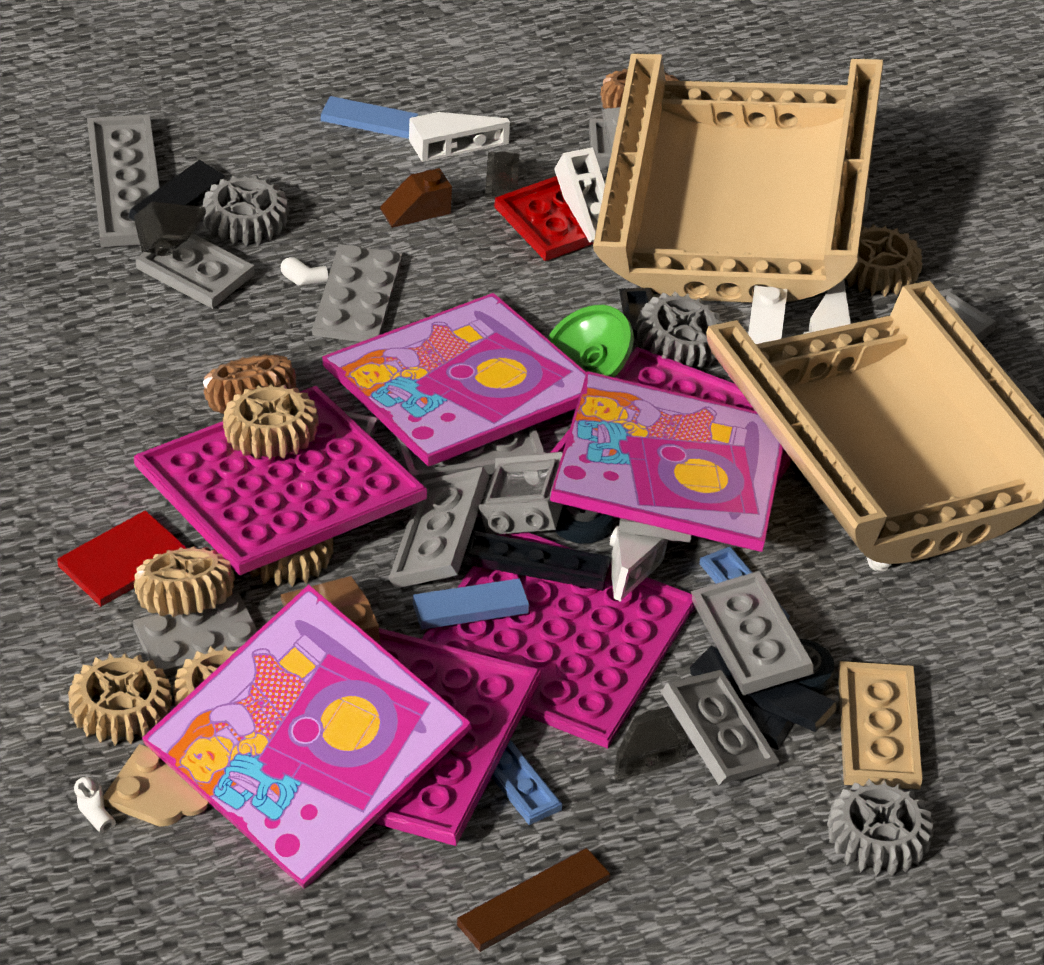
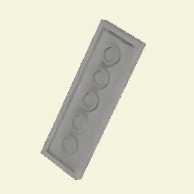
(122, 173)

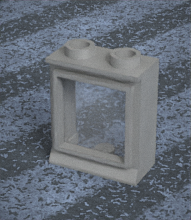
(521, 494)

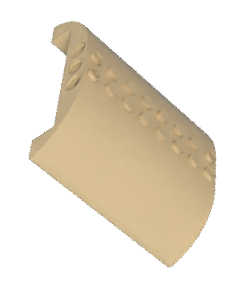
(737, 183)
(898, 426)

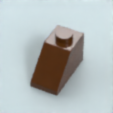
(419, 199)

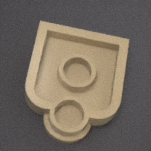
(152, 791)

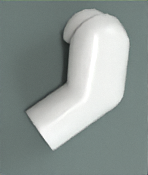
(91, 804)

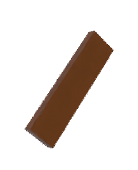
(533, 899)

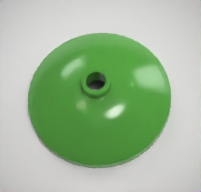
(595, 339)

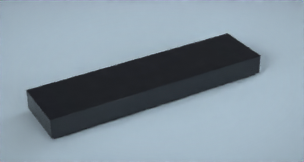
(183, 189)
(537, 560)
(785, 700)

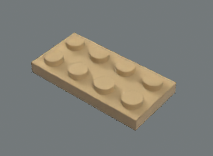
(879, 724)

